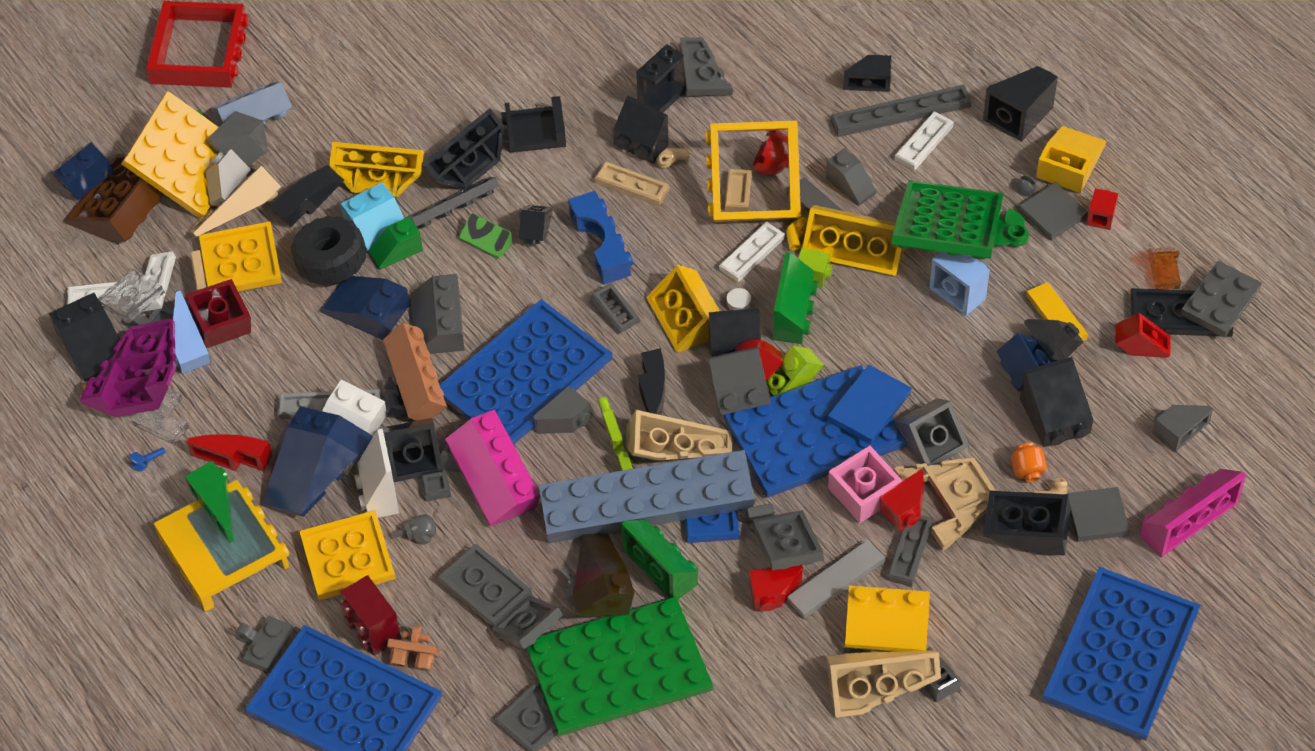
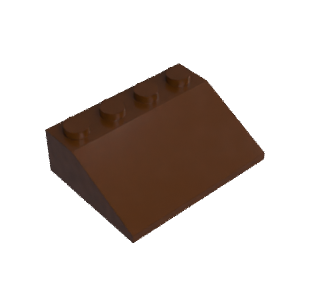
(115, 204)

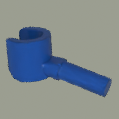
(141, 462)

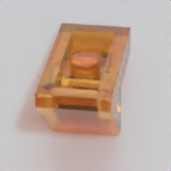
(1165, 267)

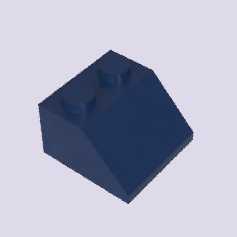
(83, 171)
(1019, 355)

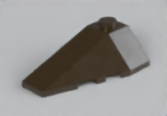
(601, 579)

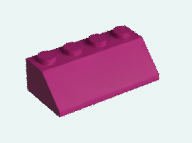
(493, 468)
(1192, 510)

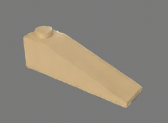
(250, 193)
(671, 438)
(873, 678)

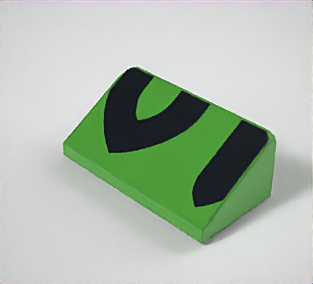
(486, 236)

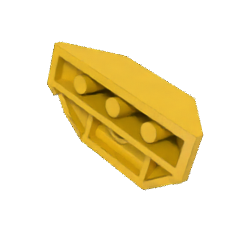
(369, 165)

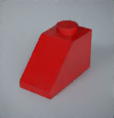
(1142, 337)
(904, 501)
(772, 587)

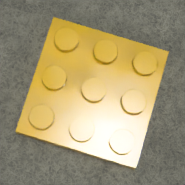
(242, 255)
(345, 553)

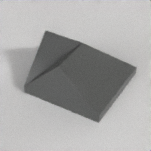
(242, 135)

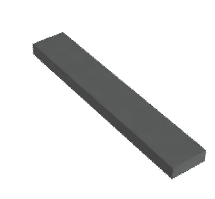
(900, 110)

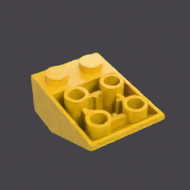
(1069, 158)

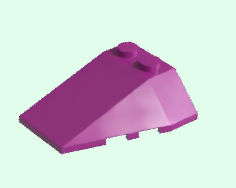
(137, 372)

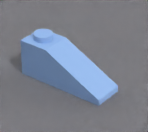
(188, 343)

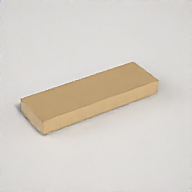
(632, 183)

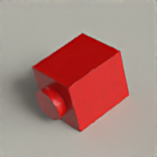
(1102, 209)

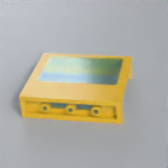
(207, 557)

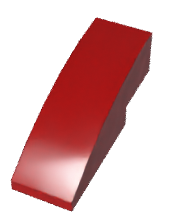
(231, 450)

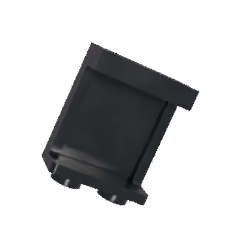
(657, 80)
(534, 127)

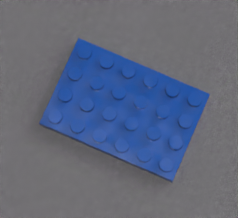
(525, 369)
(793, 439)
(1121, 653)
(342, 698)

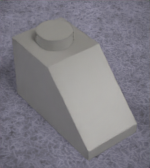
(224, 175)

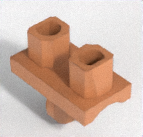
(424, 652)

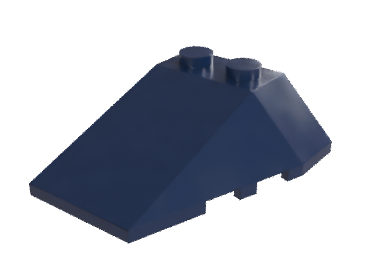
(310, 457)

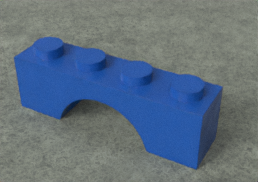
(590, 216)

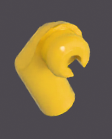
(794, 233)

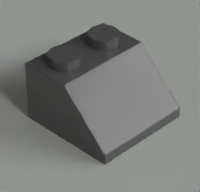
(739, 380)
(933, 432)

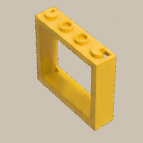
(713, 183)

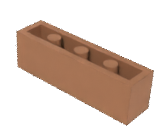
(414, 372)

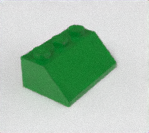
(794, 301)
(658, 558)

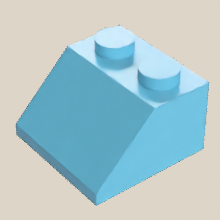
(372, 212)

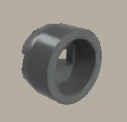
(1026, 185)

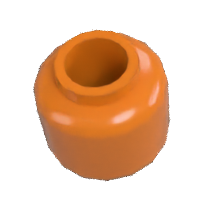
(1028, 462)

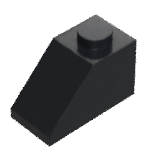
(869, 74)
(535, 223)
(1055, 337)

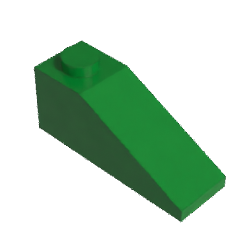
(211, 490)

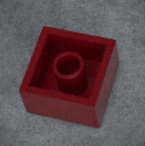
(219, 313)
(369, 615)

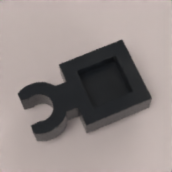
(393, 399)

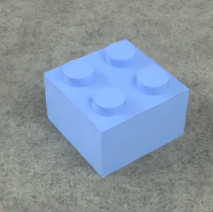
(959, 281)

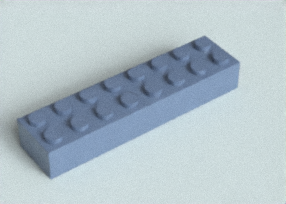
(647, 493)

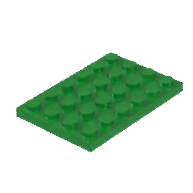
(948, 219)
(618, 666)

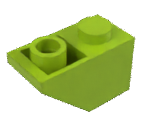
(797, 370)

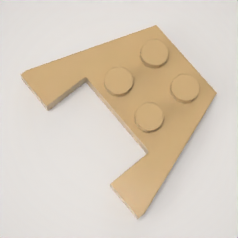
(961, 489)

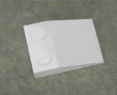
(357, 407)
(376, 479)

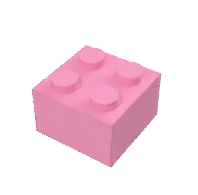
(861, 483)

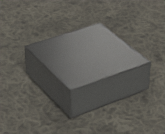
(436, 486)
(759, 512)

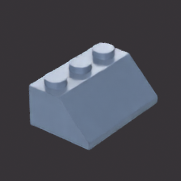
(259, 103)

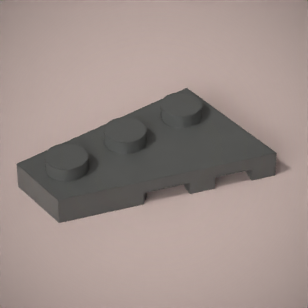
(700, 69)

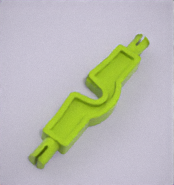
(614, 434)

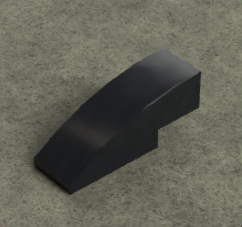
(306, 195)
(652, 381)

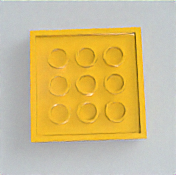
(175, 154)

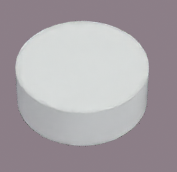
(738, 299)

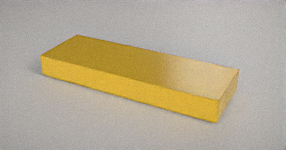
(1052, 307)

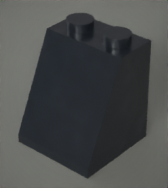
(1020, 101)
(1056, 402)

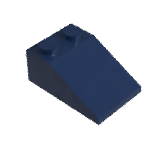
(368, 304)

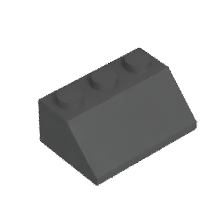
(438, 313)

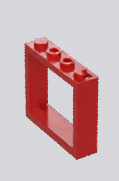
(197, 75)

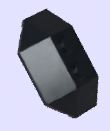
(468, 153)

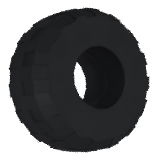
(328, 250)

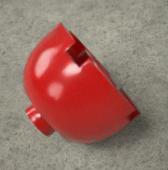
(772, 154)

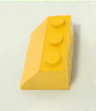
(683, 307)
(887, 619)

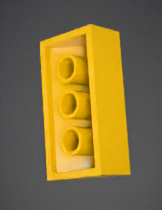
(853, 239)

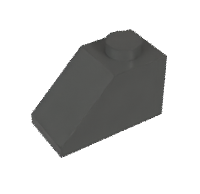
(850, 177)
(563, 413)
(1180, 424)

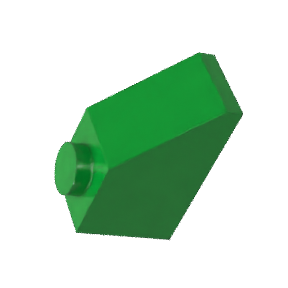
(396, 243)

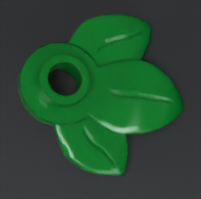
(1010, 228)

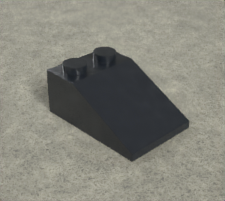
(86, 334)
(1029, 520)

